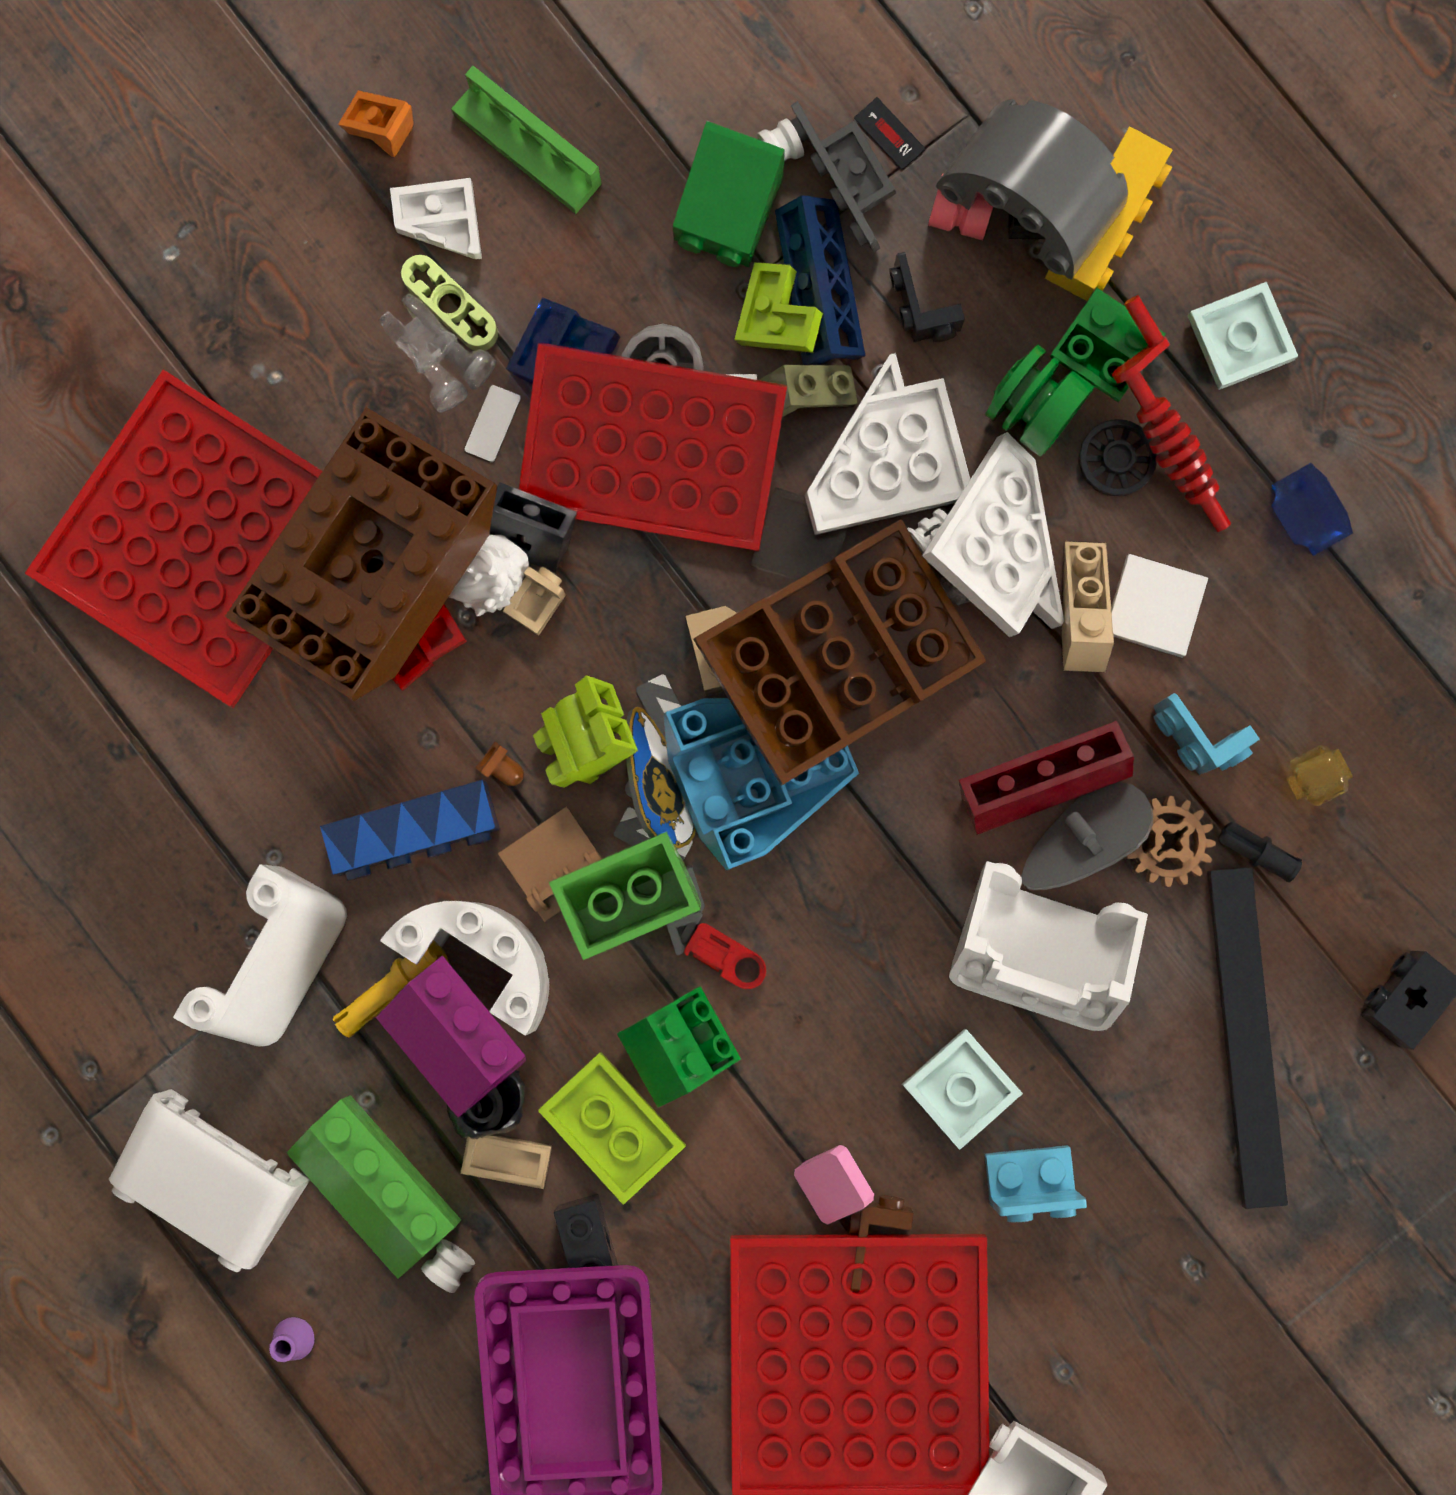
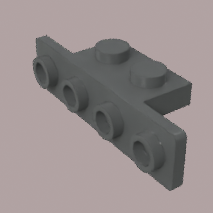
(853, 169)

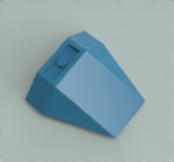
(732, 790)

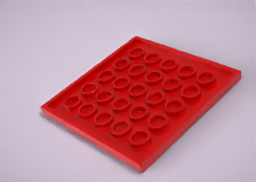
(177, 533)
(862, 1384)

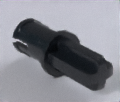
(1260, 851)

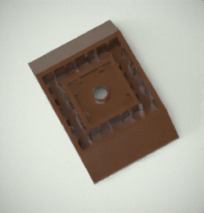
(373, 498)

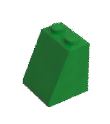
(728, 195)

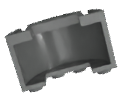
(1045, 175)

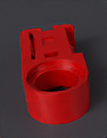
(722, 953)

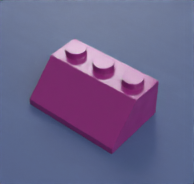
(450, 1036)

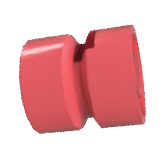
(971, 222)

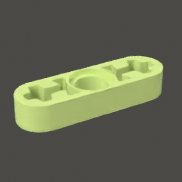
(436, 275)

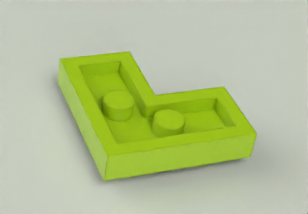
(768, 318)

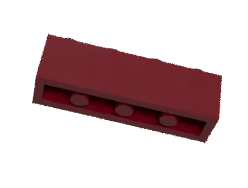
(1047, 777)

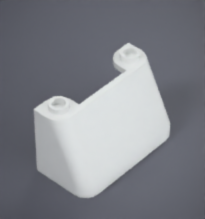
(1048, 952)
(280, 965)
(205, 1182)
(1034, 1466)

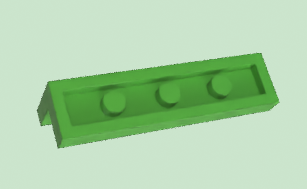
(527, 141)

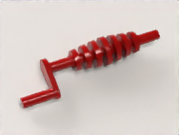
(1170, 439)

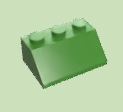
(626, 895)

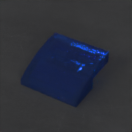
(561, 327)

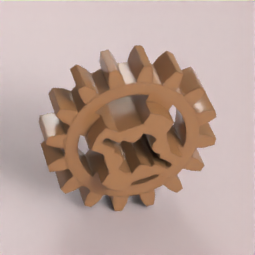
(1181, 855)

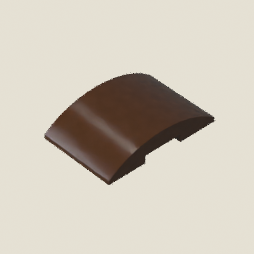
(839, 651)

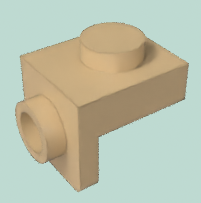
(536, 599)

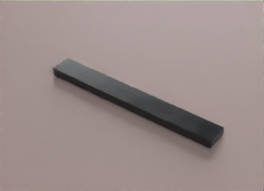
(1247, 1038)

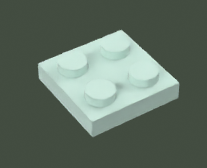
(1242, 335)
(962, 1088)

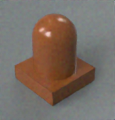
(501, 766)

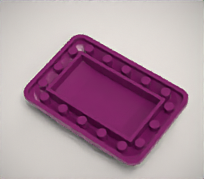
(569, 1381)

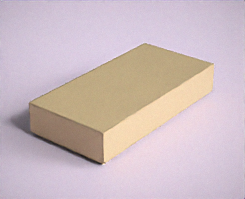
(507, 1160)

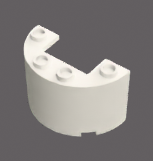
(494, 936)

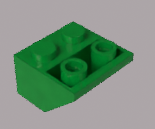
(1100, 343)
(679, 1047)

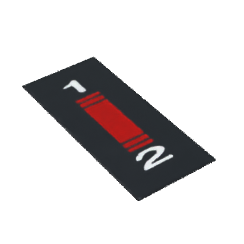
(889, 133)

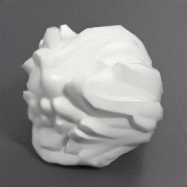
(492, 576)

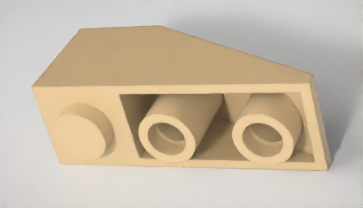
(1086, 608)

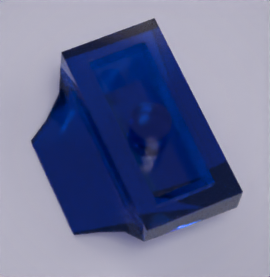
(1311, 509)

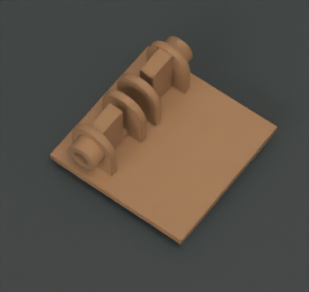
(547, 854)

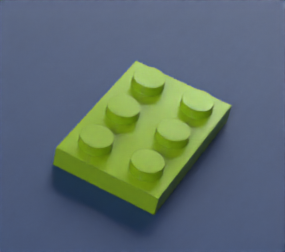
(612, 1128)

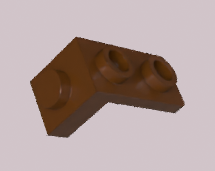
(888, 1213)

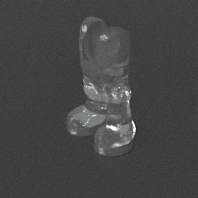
(428, 344)

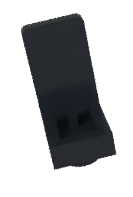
(934, 324)

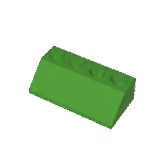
(373, 1186)

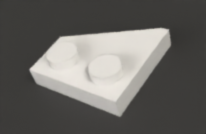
(439, 215)

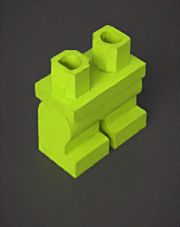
(583, 734)

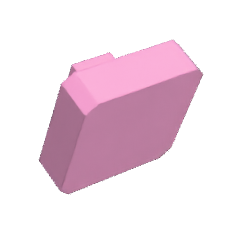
(834, 1184)

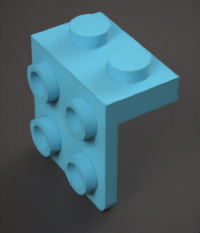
(1195, 748)

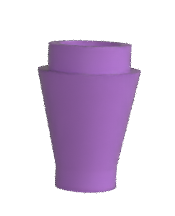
(297, 1334)

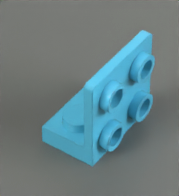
(1033, 1183)

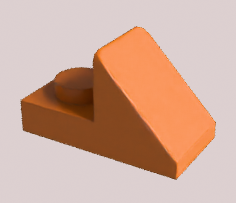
(379, 119)

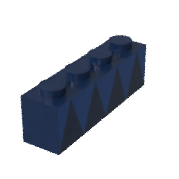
(409, 829)

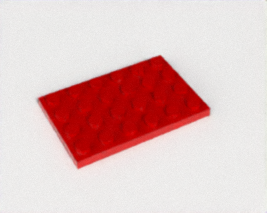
(652, 445)

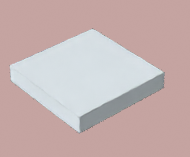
(1156, 605)

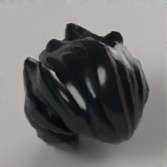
(495, 1112)

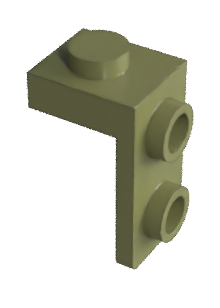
(815, 386)

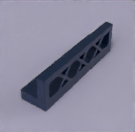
(803, 249)

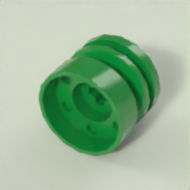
(1038, 400)

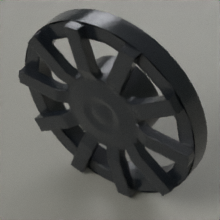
(1116, 458)

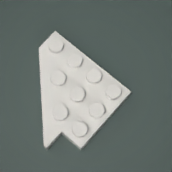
(891, 457)
(999, 542)

